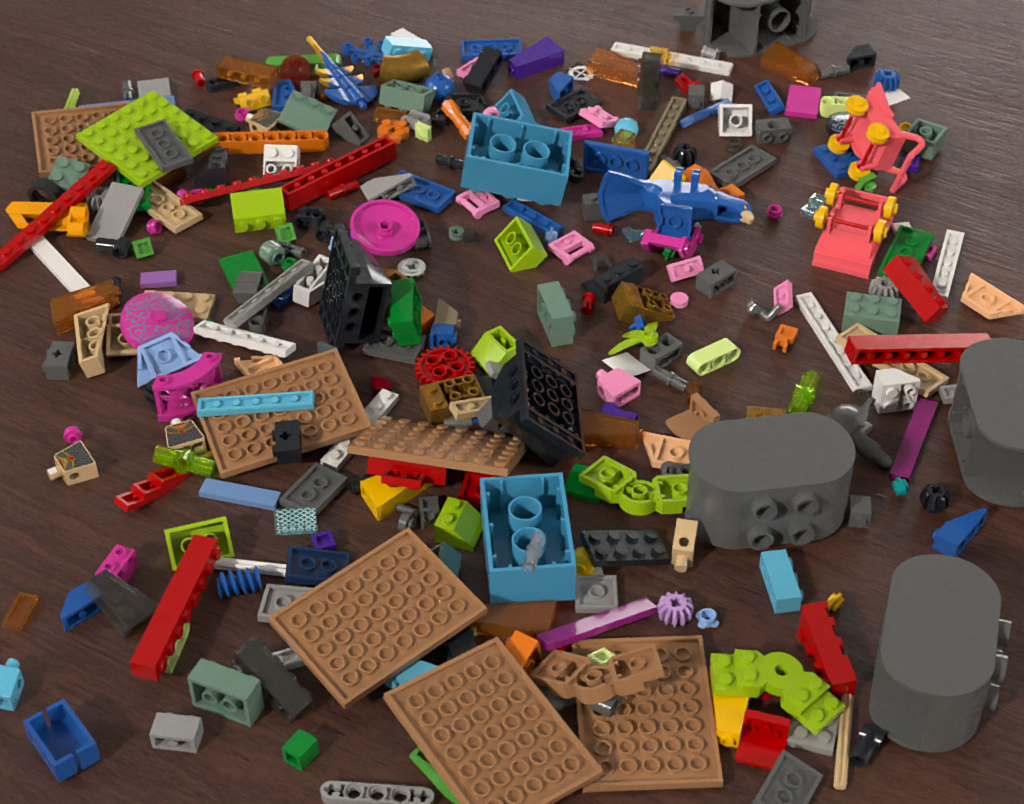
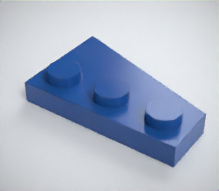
(281, 94)

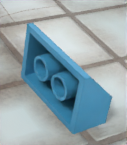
(515, 107)

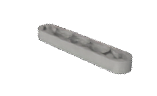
(369, 789)

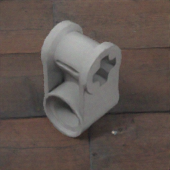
(415, 116)

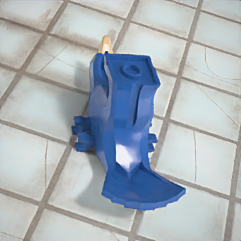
(673, 202)

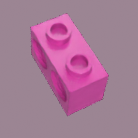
(120, 562)

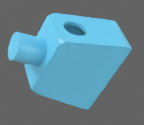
(10, 684)

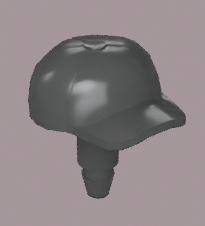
(852, 419)

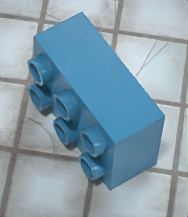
(517, 159)
(510, 515)

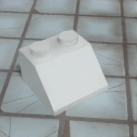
(735, 120)

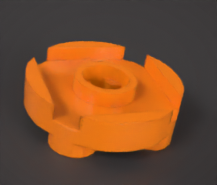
(394, 129)

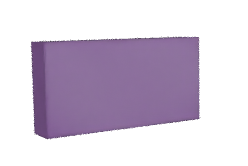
(158, 279)

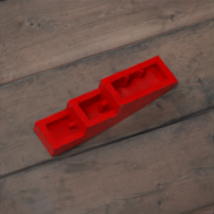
(148, 490)

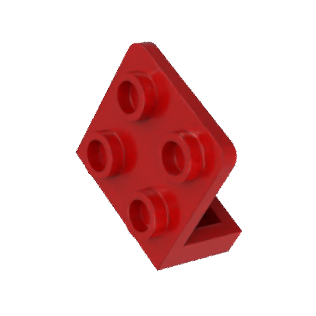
(762, 739)

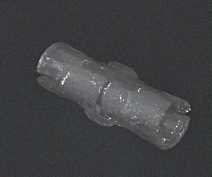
(534, 551)

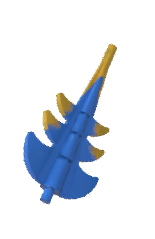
(345, 88)

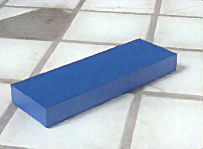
(769, 97)

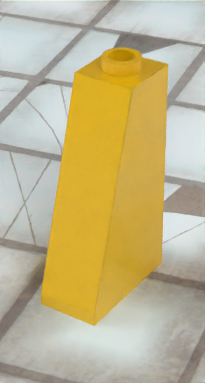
(384, 499)
(728, 716)

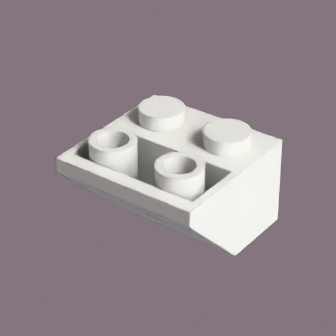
(280, 158)
(894, 390)

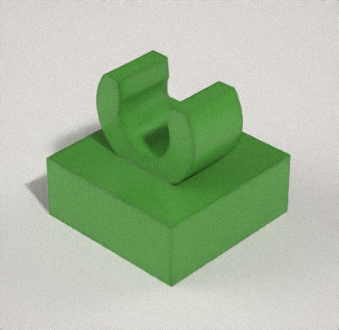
(867, 183)
(285, 232)
(142, 247)

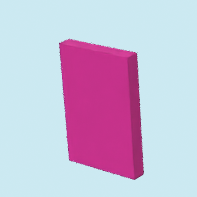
(803, 102)

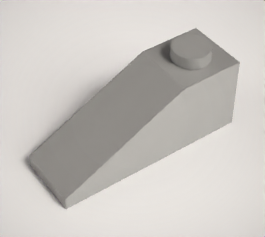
(387, 187)

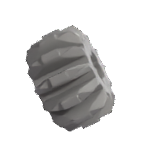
(96, 198)
(883, 287)

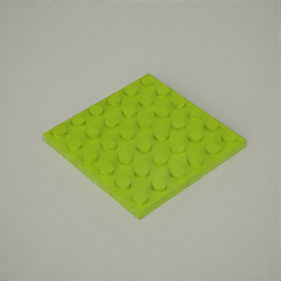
(116, 142)

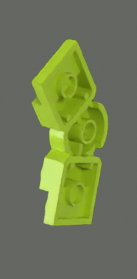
(637, 497)
(782, 675)

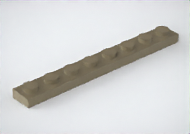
(664, 130)

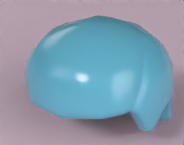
(627, 124)

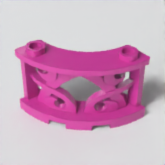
(686, 247)
(205, 370)

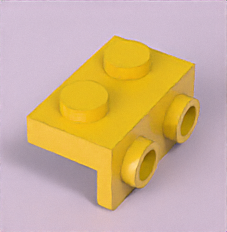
(255, 100)

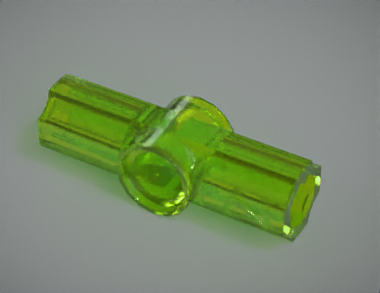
(804, 392)
(173, 458)

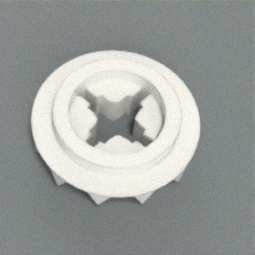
(410, 263)

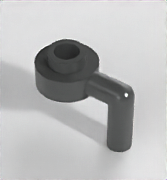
(755, 308)
(408, 517)

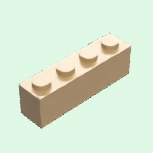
(89, 339)

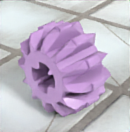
(675, 609)

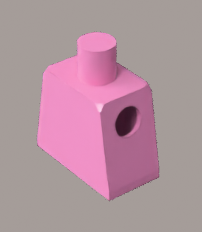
(617, 386)

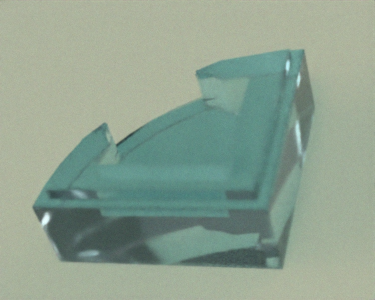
(632, 235)

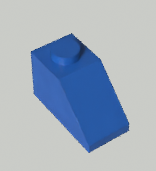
(561, 84)
(78, 608)

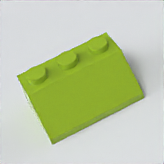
(258, 209)
(520, 246)
(180, 537)

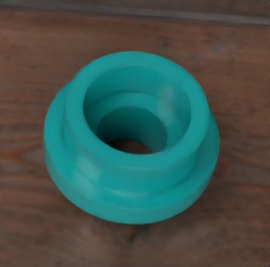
(900, 486)

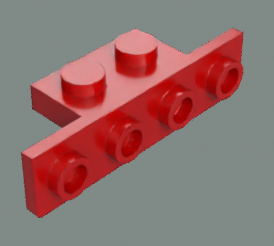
(406, 474)

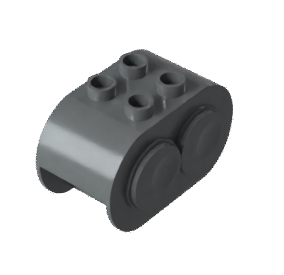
(753, 26)
(989, 420)
(769, 480)
(938, 653)

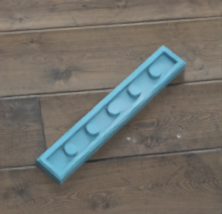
(255, 403)

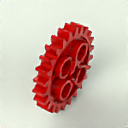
(443, 365)

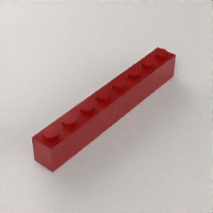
(338, 171)
(909, 348)
(175, 608)

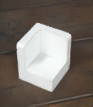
(721, 90)

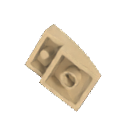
(116, 343)

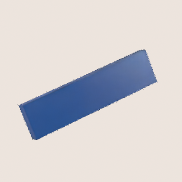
(537, 220)

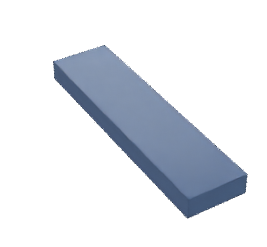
(240, 494)

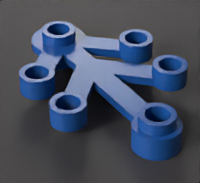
(368, 55)

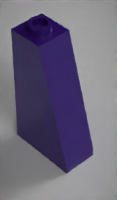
(536, 58)

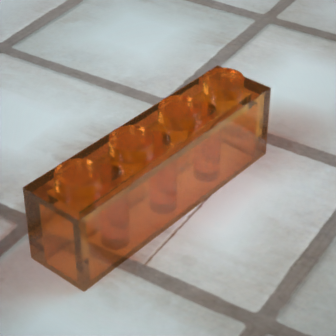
(248, 72)

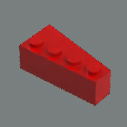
(916, 287)
(825, 649)

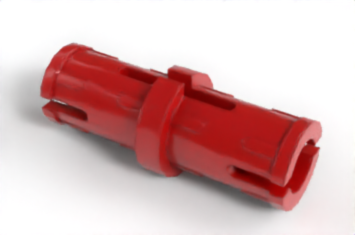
(342, 189)

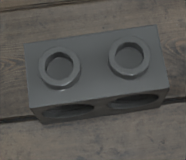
(663, 353)

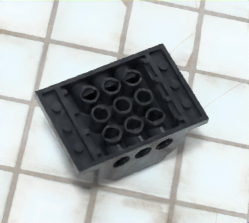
(353, 293)
(540, 403)

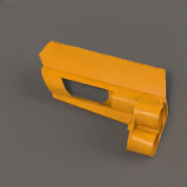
(75, 222)

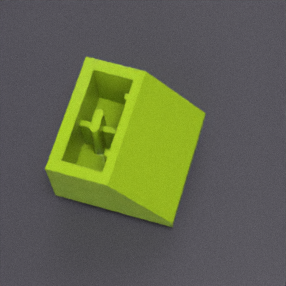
(495, 346)

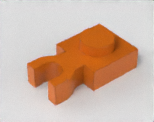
(784, 336)

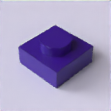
(914, 164)
(323, 540)

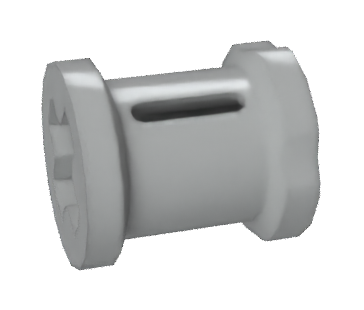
(710, 53)

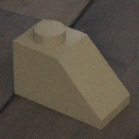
(447, 315)

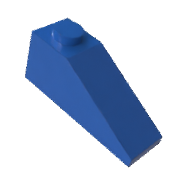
(958, 532)

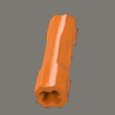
(453, 111)

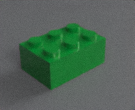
(405, 312)

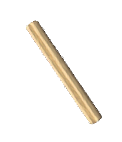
(843, 743)

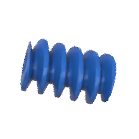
(238, 582)

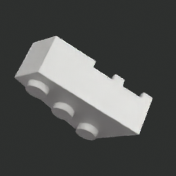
(309, 287)

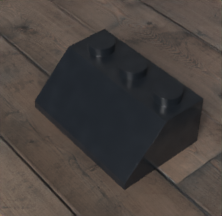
(213, 168)
(606, 282)

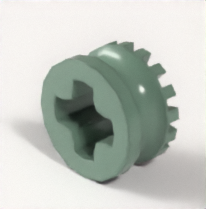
(452, 233)

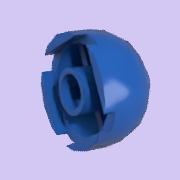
(442, 84)

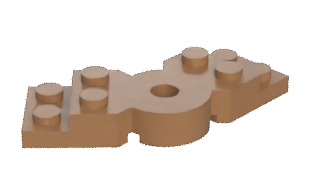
(573, 675)

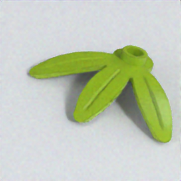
(647, 337)

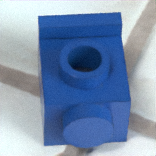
(442, 335)

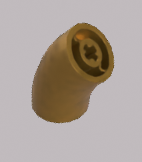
(404, 67)

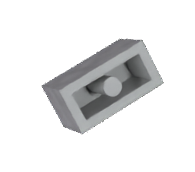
(176, 732)

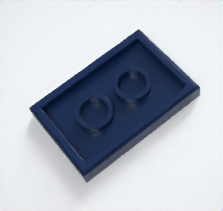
(313, 565)

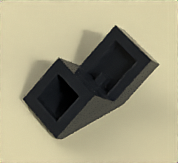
(486, 383)

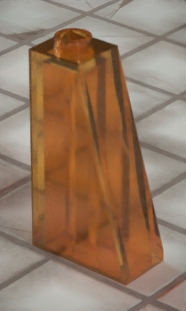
(789, 64)
(613, 67)
(74, 302)
(610, 431)
(505, 618)

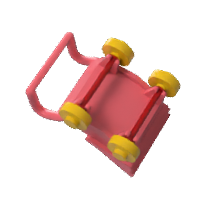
(874, 138)
(851, 232)

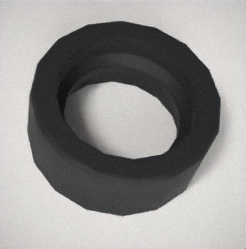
(45, 185)

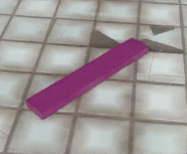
(913, 439)
(596, 624)

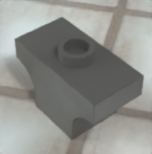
(688, 18)

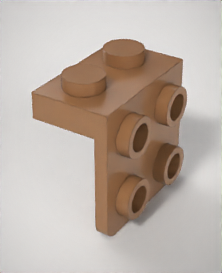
(690, 421)

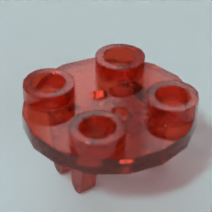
(295, 62)

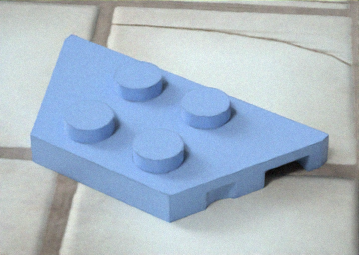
(163, 357)

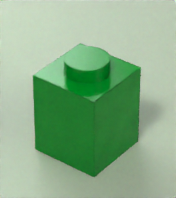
(300, 749)

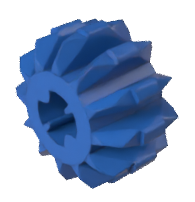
(889, 79)

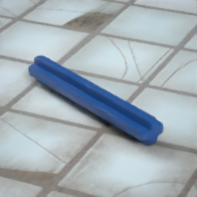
(702, 114)

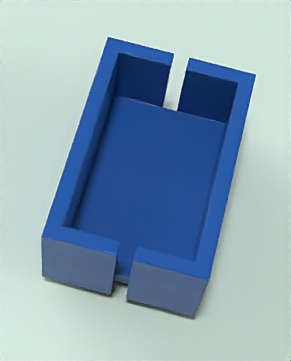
(64, 743)

